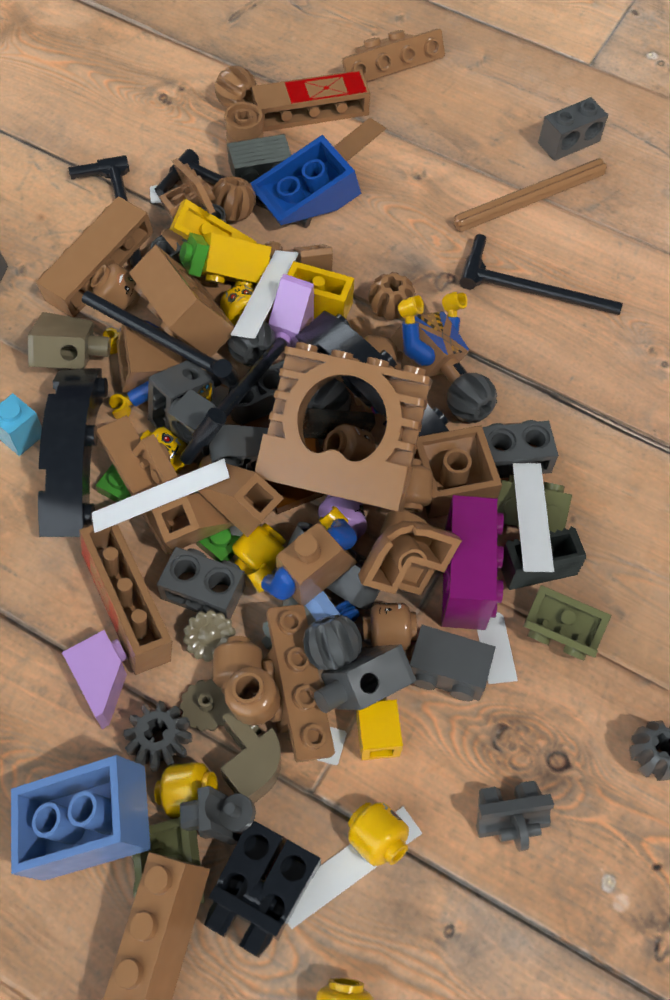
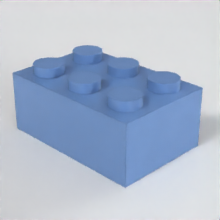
(79, 819)

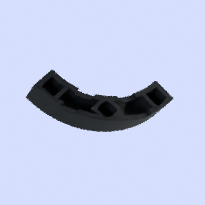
(335, 333)
(66, 451)

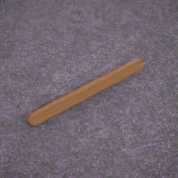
(529, 195)

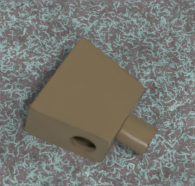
(64, 342)

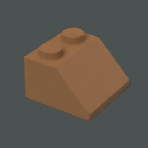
(459, 467)

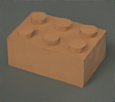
(181, 302)

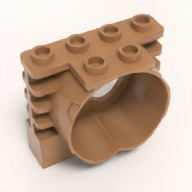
(376, 480)

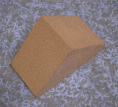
(316, 256)

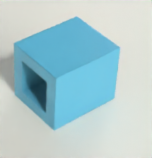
(18, 425)

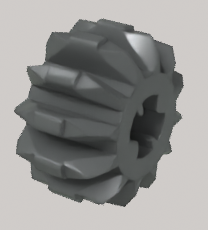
(143, 741)

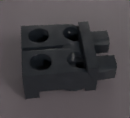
(256, 899)

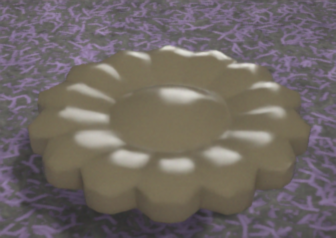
(206, 633)
(204, 706)

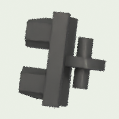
(218, 815)
(514, 818)

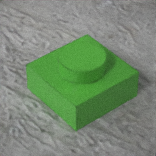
(194, 254)
(112, 485)
(219, 545)

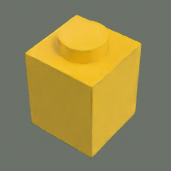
(379, 730)

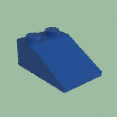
(307, 183)

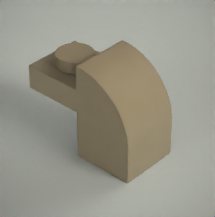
(257, 765)

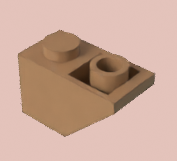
(243, 498)
(189, 521)

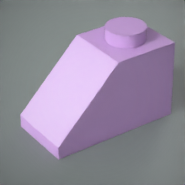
(292, 308)
(99, 673)

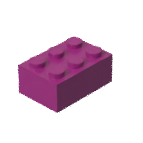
(470, 579)

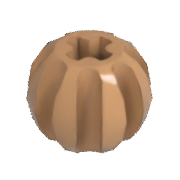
(234, 86)
(235, 197)
(388, 292)

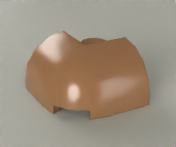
(408, 557)

